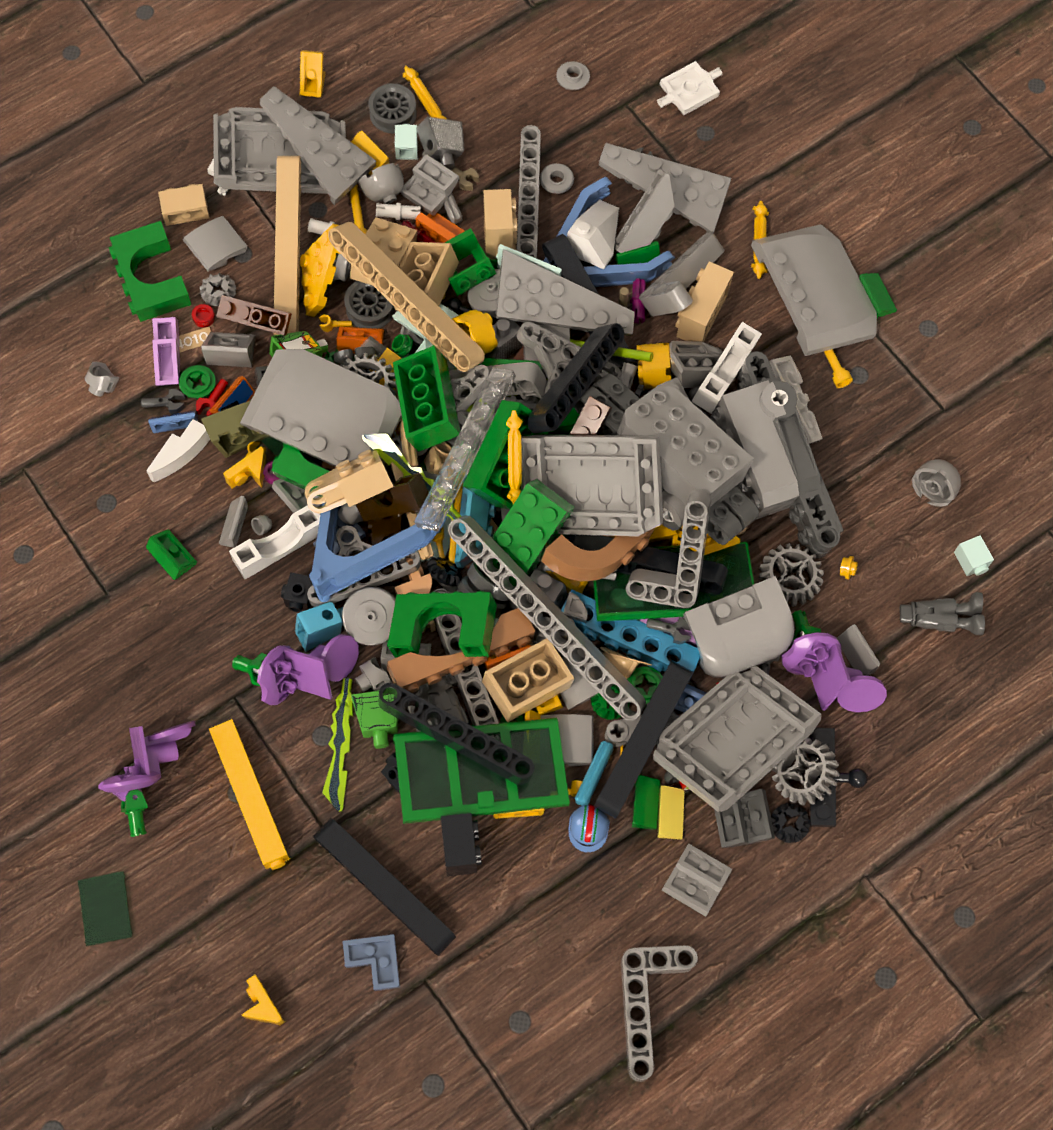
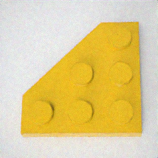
(317, 272)

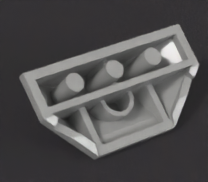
(648, 216)
(692, 361)

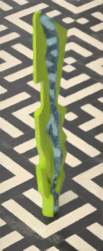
(390, 453)
(340, 743)

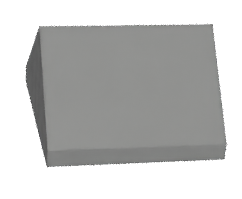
(229, 349)

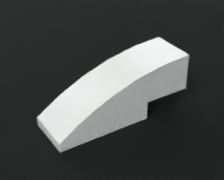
(178, 451)

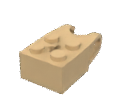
(349, 483)

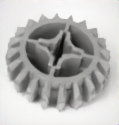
(382, 370)
(804, 561)
(823, 768)

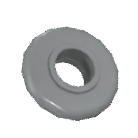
(573, 83)
(556, 170)

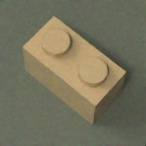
(183, 204)

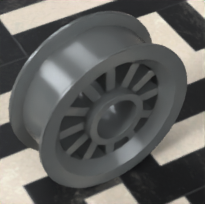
(389, 97)
(355, 302)

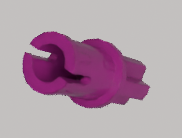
(639, 287)

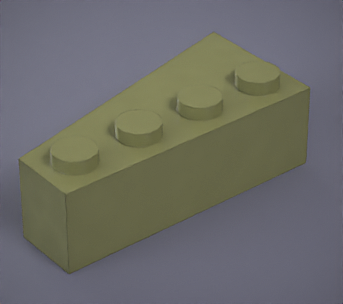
(228, 433)

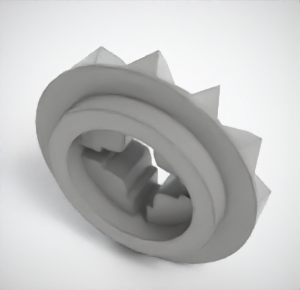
(207, 291)

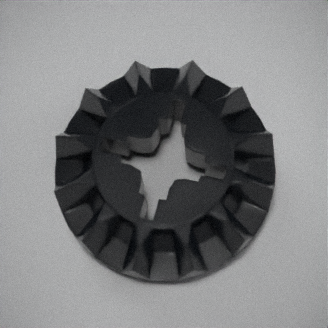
(444, 571)
(790, 834)

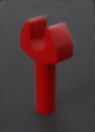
(212, 399)

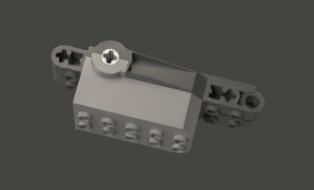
(692, 453)
(783, 472)

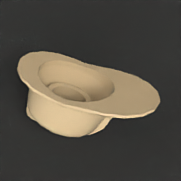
(624, 664)

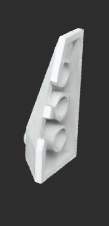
(595, 234)
(788, 372)

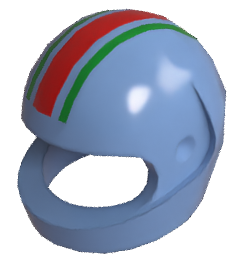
(588, 827)

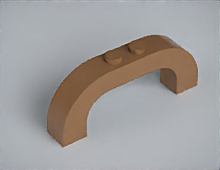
(592, 565)

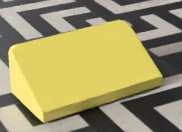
(670, 813)

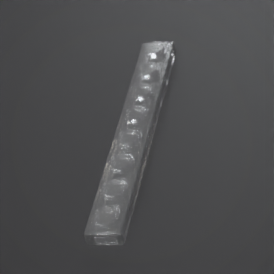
(464, 450)

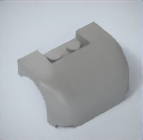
(742, 629)

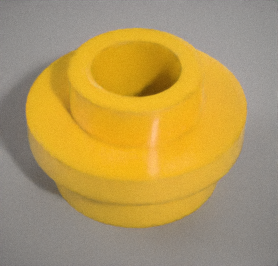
(848, 567)

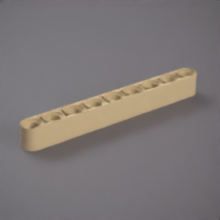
(288, 238)
(406, 296)

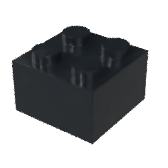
(459, 847)

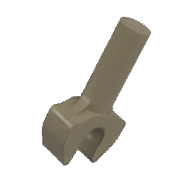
(464, 175)
(623, 297)

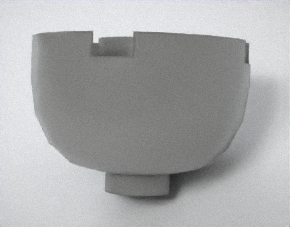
(383, 183)
(937, 481)

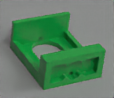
(463, 246)

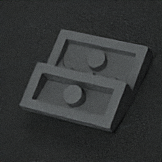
(746, 821)

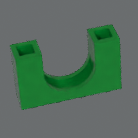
(147, 299)
(295, 469)
(415, 611)

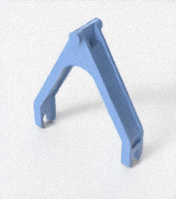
(613, 274)
(336, 572)

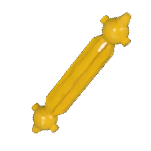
(422, 93)
(760, 229)
(514, 456)

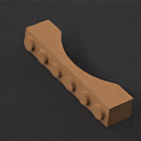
(415, 669)

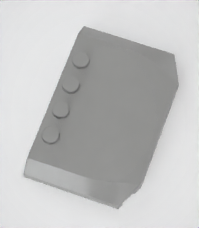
(248, 149)
(818, 288)
(320, 406)
(605, 477)
(734, 736)

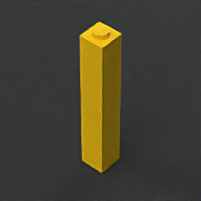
(249, 795)

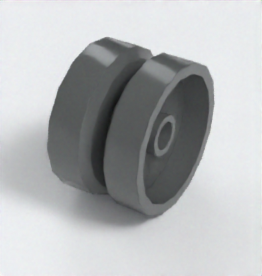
(479, 581)

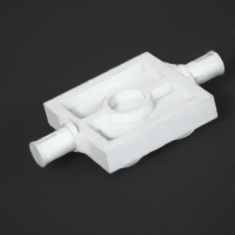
(689, 87)

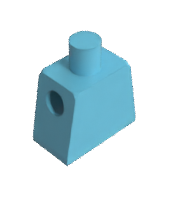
(318, 625)

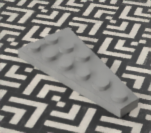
(322, 150)
(695, 192)
(546, 298)

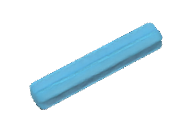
(594, 773)

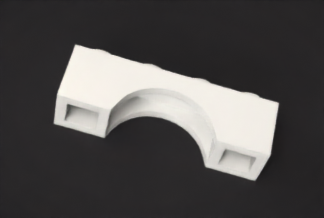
(726, 367)
(258, 554)

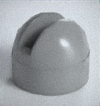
(261, 524)

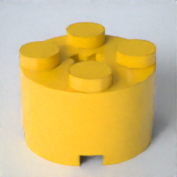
(479, 328)
(656, 371)

